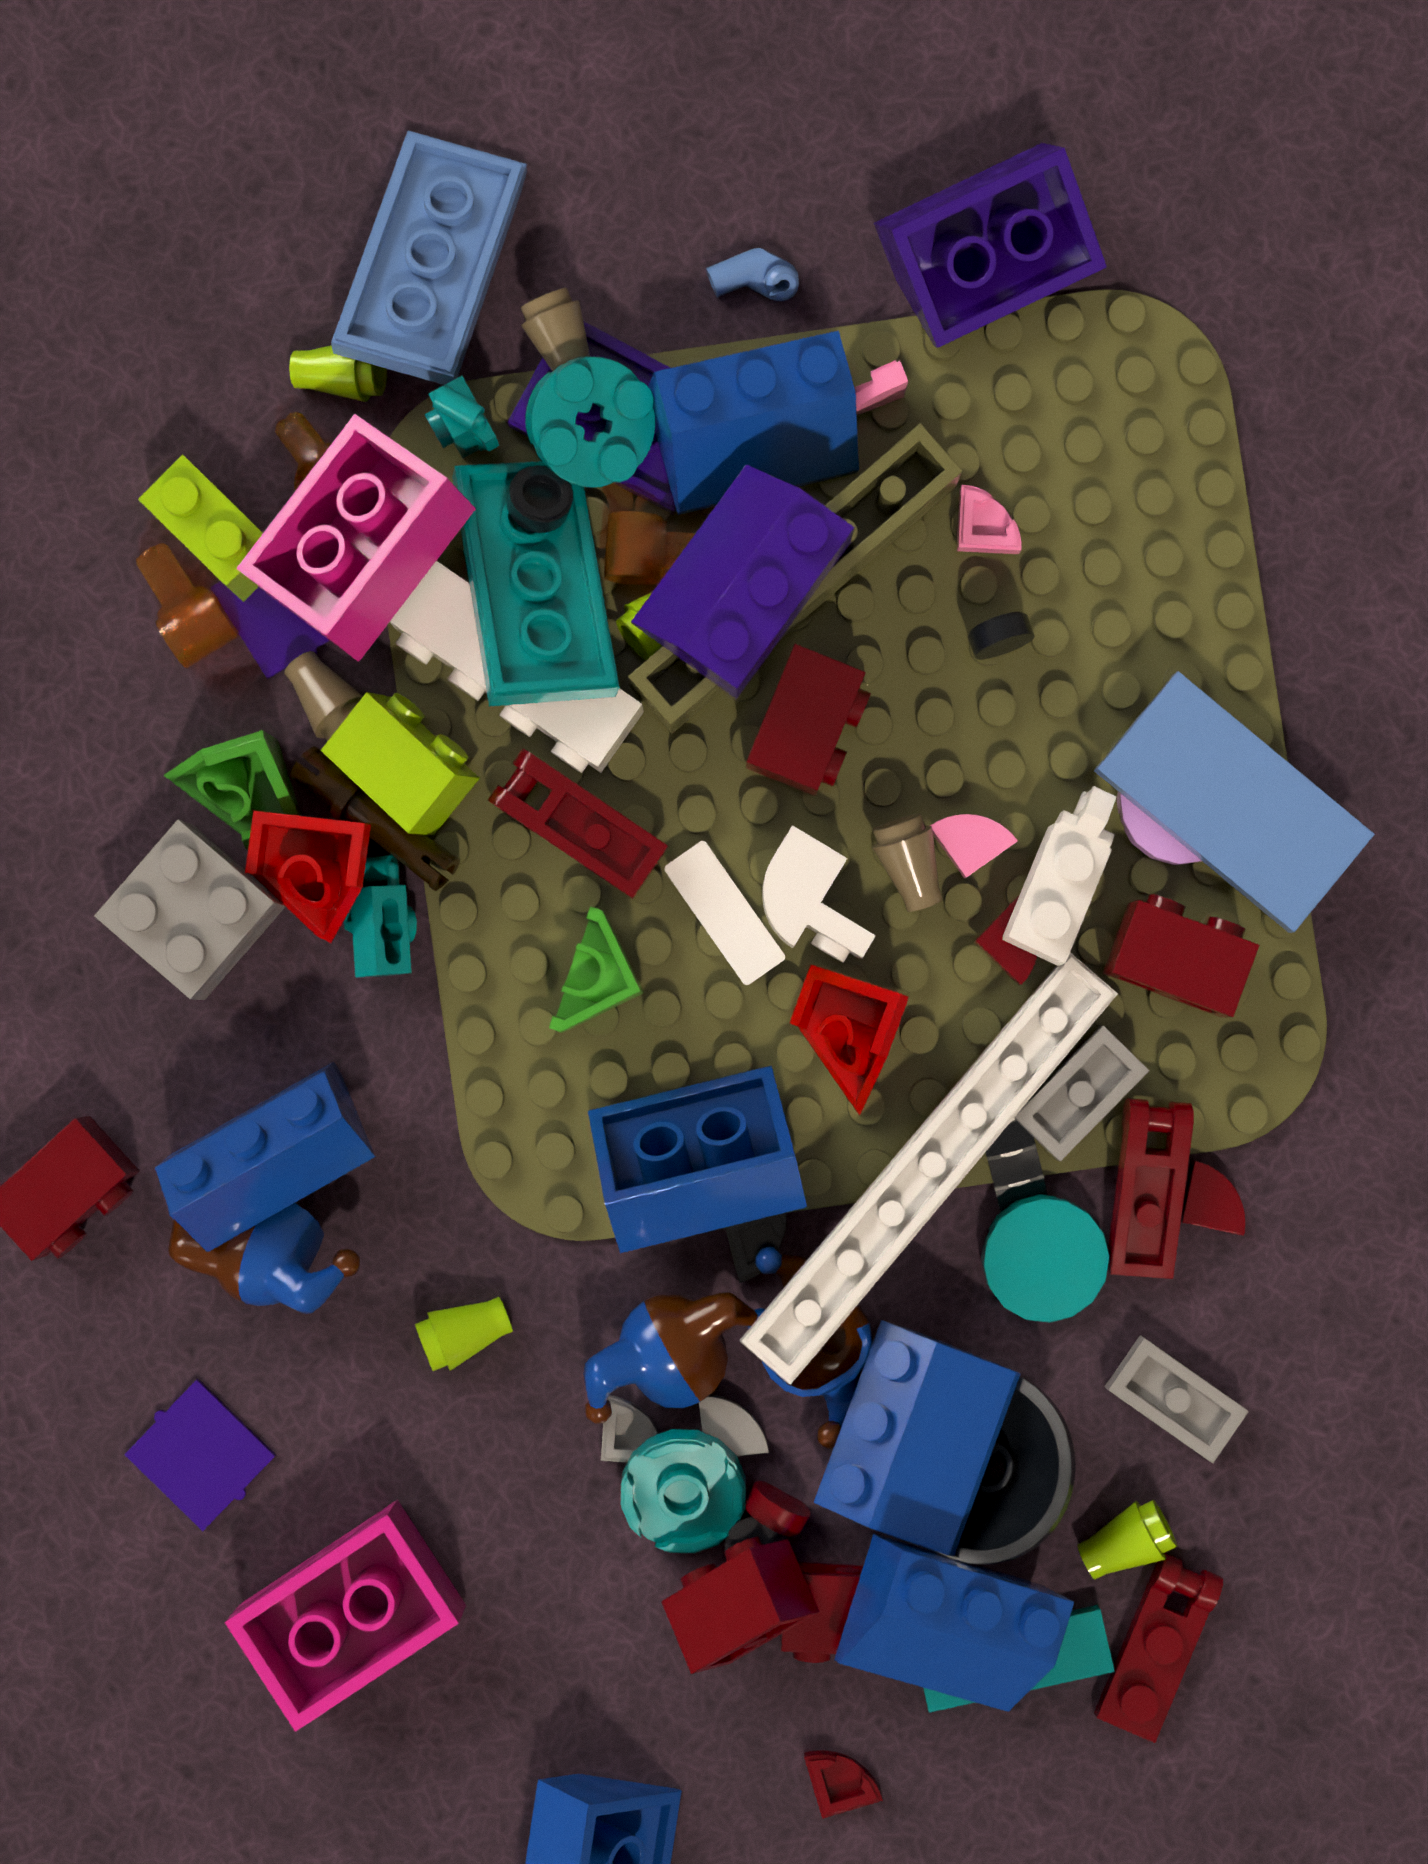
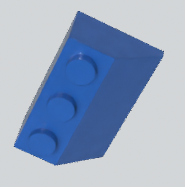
(764, 408)
(265, 1159)
(696, 1159)
(917, 1438)
(951, 1625)
(602, 1821)

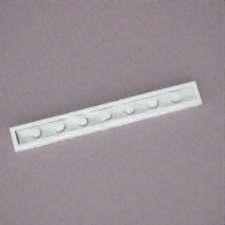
(927, 1169)

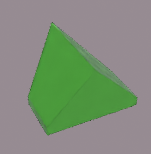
(237, 779)
(598, 976)

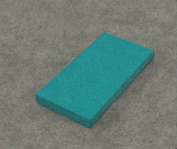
(534, 597)

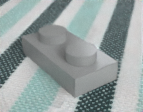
(1081, 1093)
(1176, 1399)

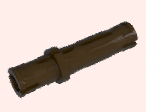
(352, 804)

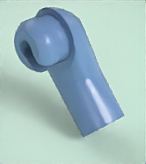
(758, 271)

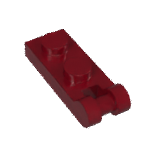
(580, 825)
(1150, 1190)
(1157, 1649)

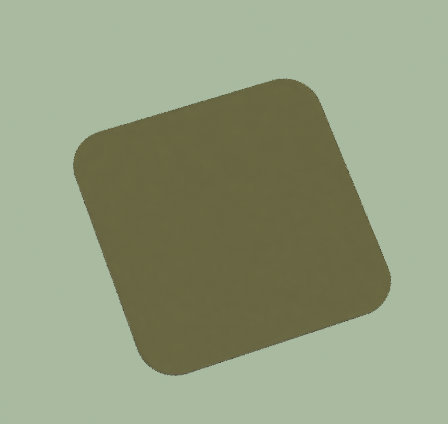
(1136, 561)

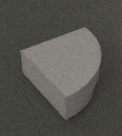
(732, 1425)
(624, 1430)

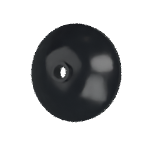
(1036, 1486)

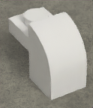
(794, 892)

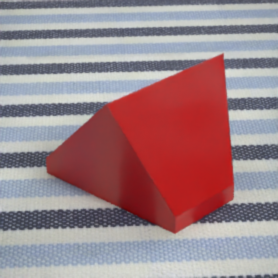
(309, 865)
(848, 1028)

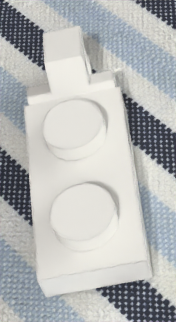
(1063, 879)

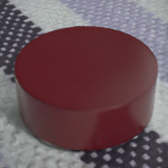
(776, 1509)

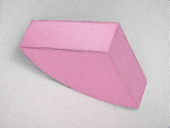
(886, 386)
(985, 524)
(971, 840)

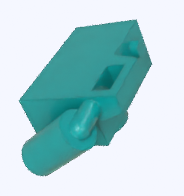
(460, 419)
(381, 922)

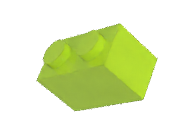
(204, 522)
(401, 762)

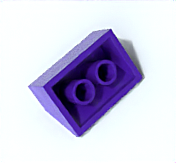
(992, 243)
(744, 578)

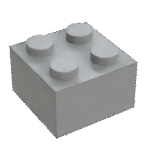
(190, 910)

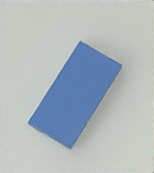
(429, 259)
(1234, 802)

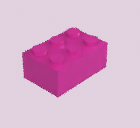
(357, 537)
(346, 1615)

